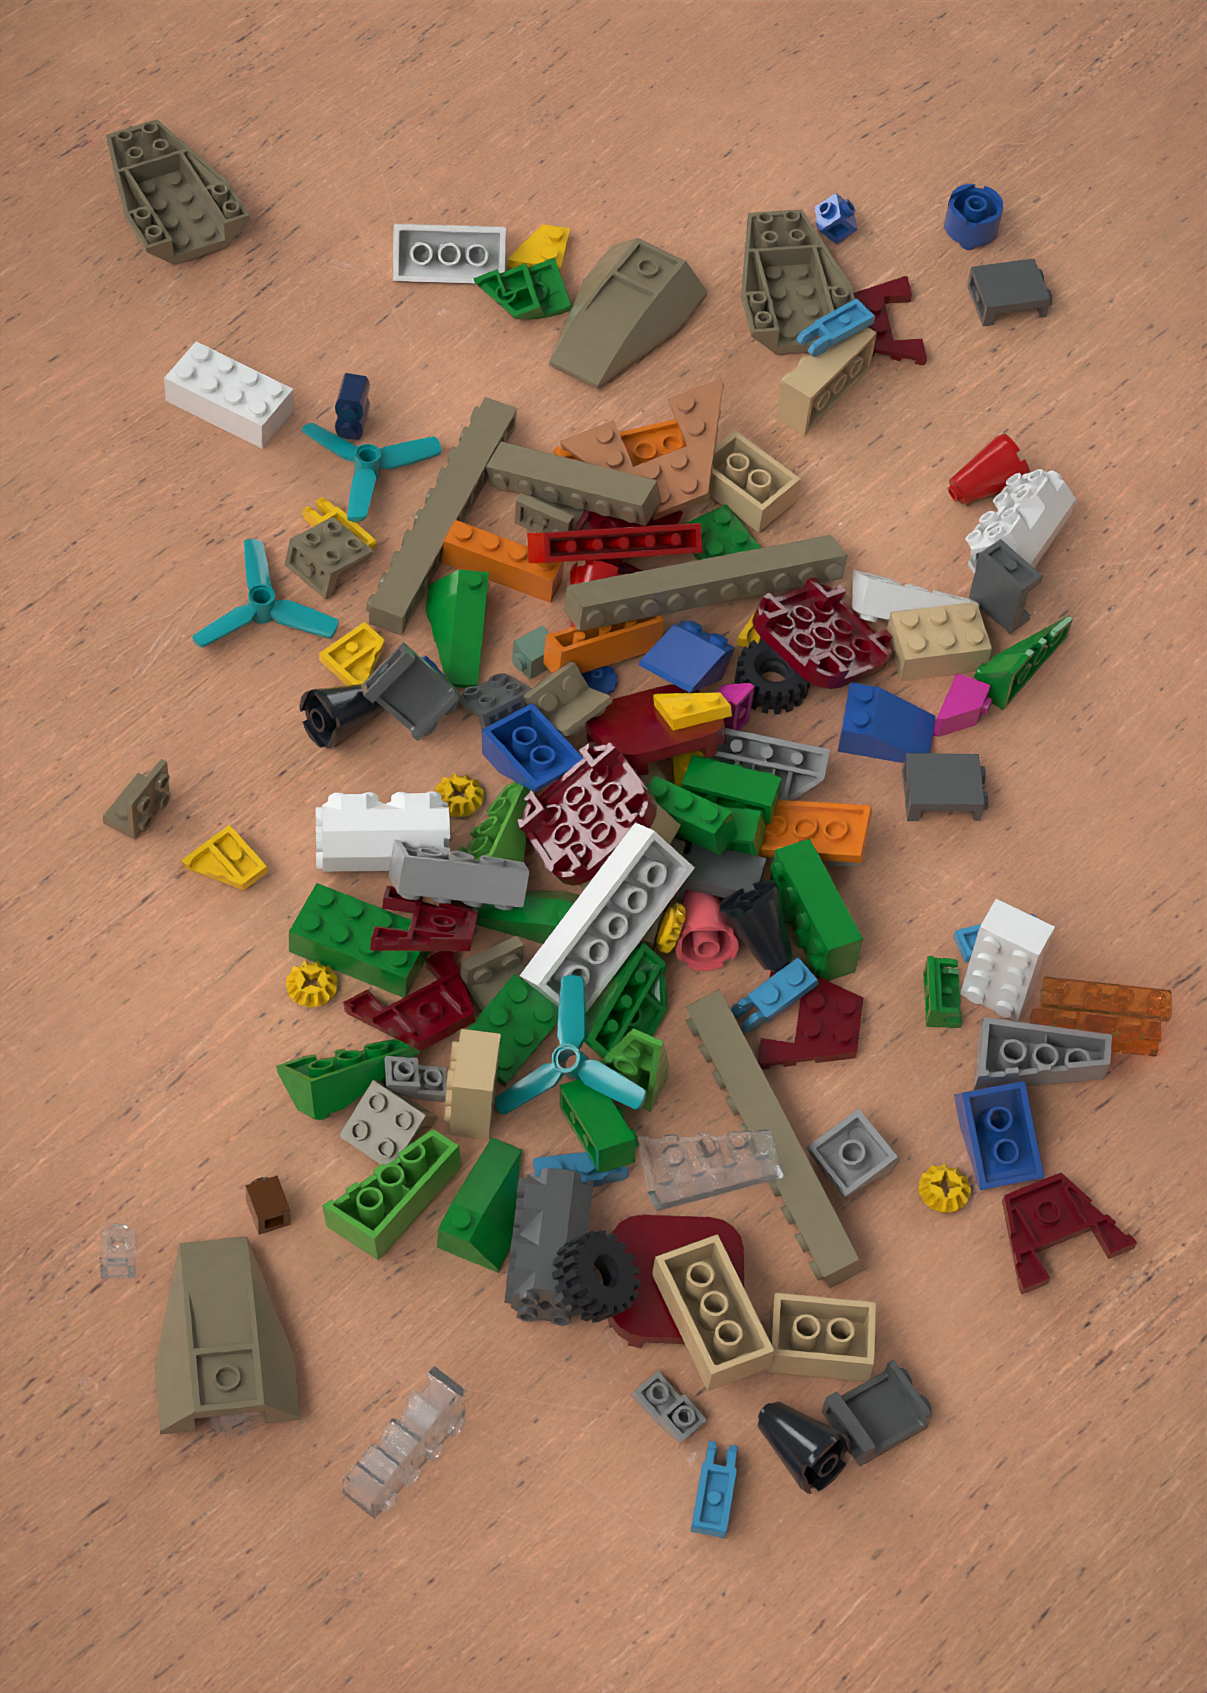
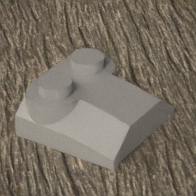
(853, 1154)

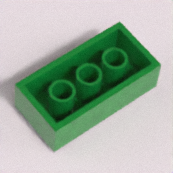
(816, 911)
(339, 934)

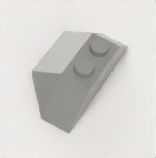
(797, 763)

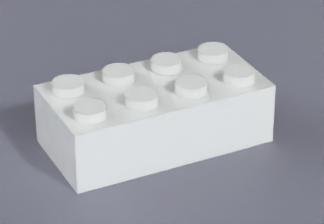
(229, 394)
(1006, 960)

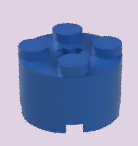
(973, 215)

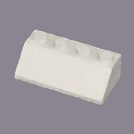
(446, 252)

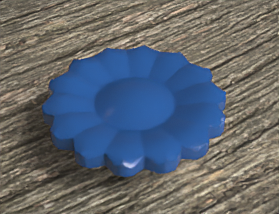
(601, 679)

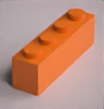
(504, 559)
(601, 645)

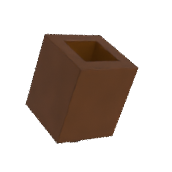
(267, 1204)

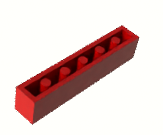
(614, 543)

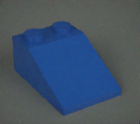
(689, 656)
(883, 725)
(528, 749)
(999, 1135)

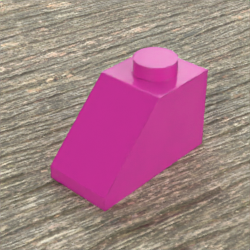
(740, 699)
(962, 705)

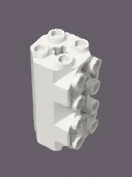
(1028, 516)
(360, 830)

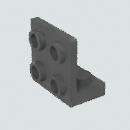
(494, 698)

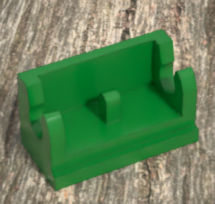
(942, 993)

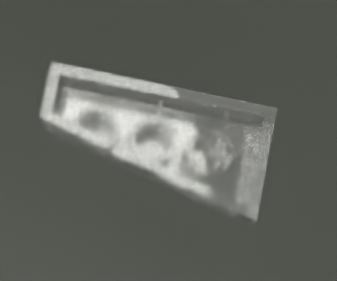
(706, 1165)
(407, 1444)

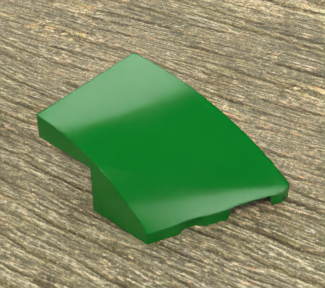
(528, 291)

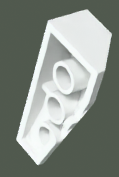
(879, 596)

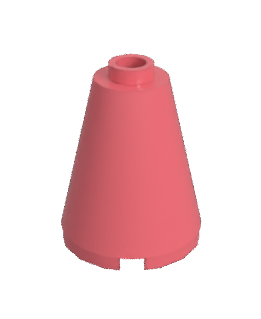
(705, 935)

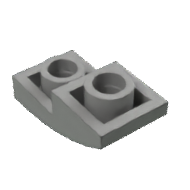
(415, 1080)
(667, 1408)

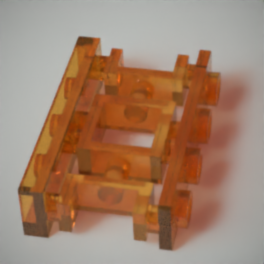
(1133, 1008)

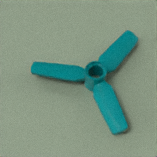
(369, 460)
(263, 606)
(571, 1036)

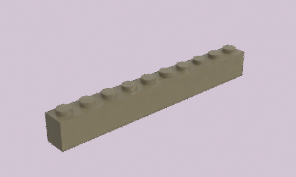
(450, 500)
(703, 582)
(760, 1110)

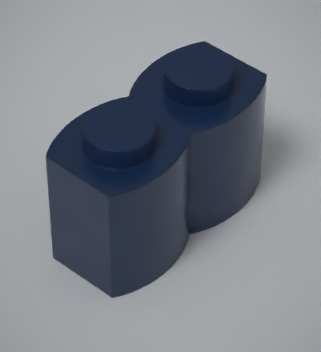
(352, 406)

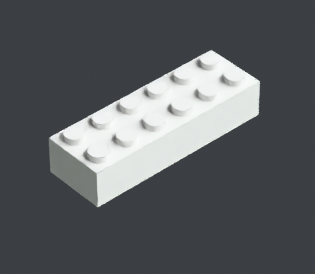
(610, 916)

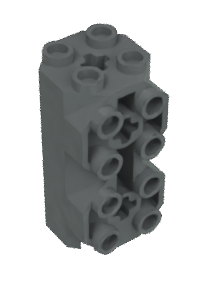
(547, 1216)

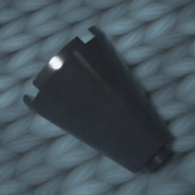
(336, 713)
(760, 923)
(804, 1445)

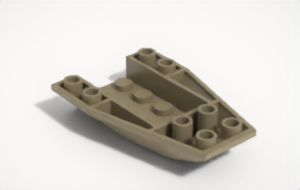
(172, 194)
(788, 279)
(625, 311)
(222, 1340)

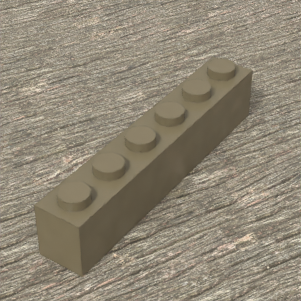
(574, 483)

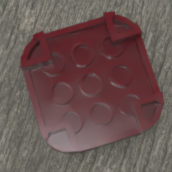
(821, 635)
(644, 735)
(587, 813)
(652, 1236)

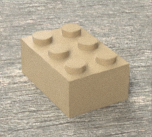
(751, 482)
(938, 641)
(472, 1084)
(822, 1337)

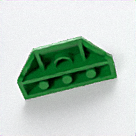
(629, 1001)

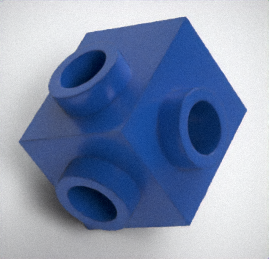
(836, 218)

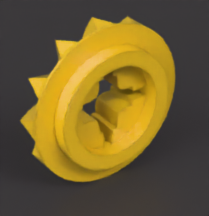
(457, 805)
(670, 927)
(311, 995)
(934, 1196)

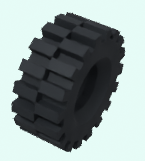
(768, 694)
(580, 1283)

